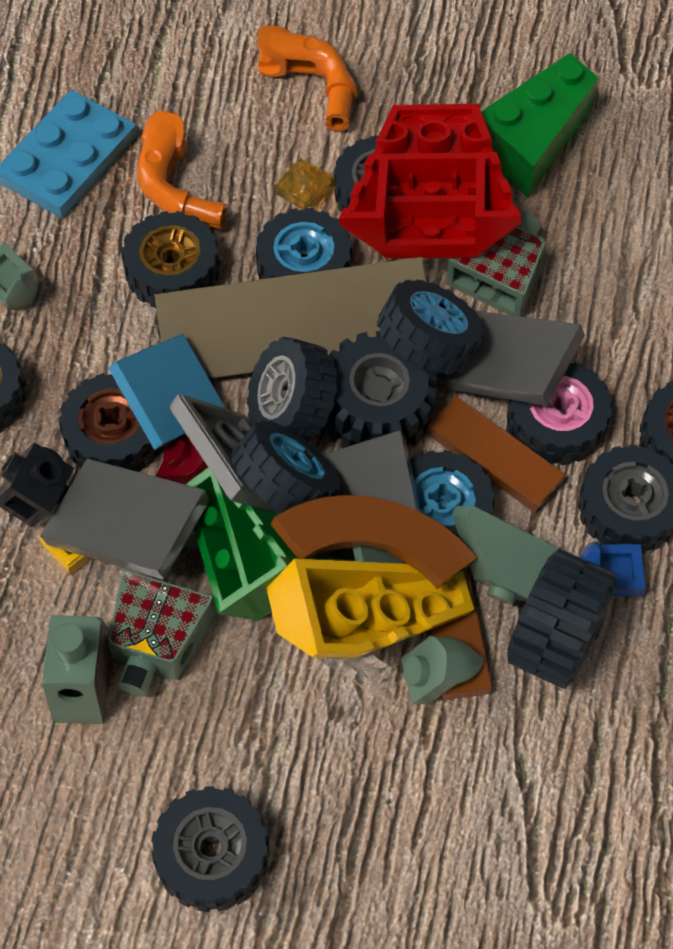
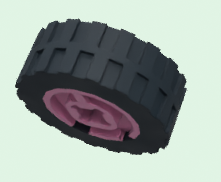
(570, 423)

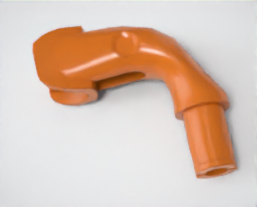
(299, 53)
(161, 148)

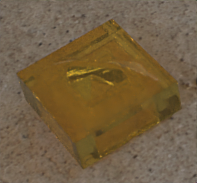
(304, 184)

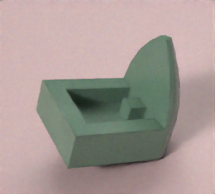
(17, 280)
(438, 666)

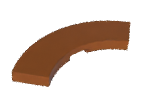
(377, 523)

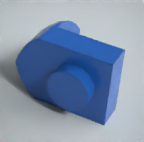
(624, 561)

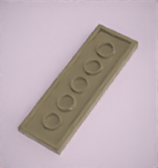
(239, 320)

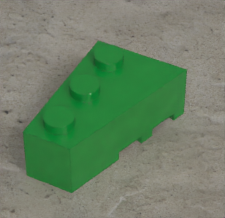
(238, 551)

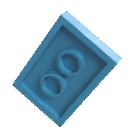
(66, 153)

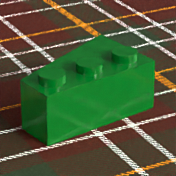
(539, 119)

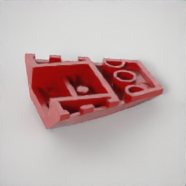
(432, 186)

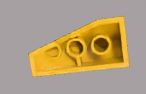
(359, 606)

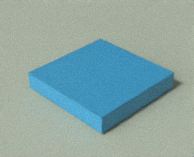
(153, 381)

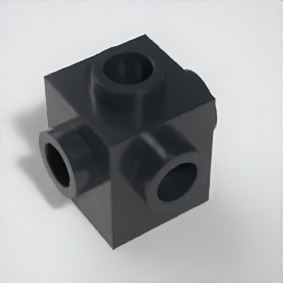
(33, 483)

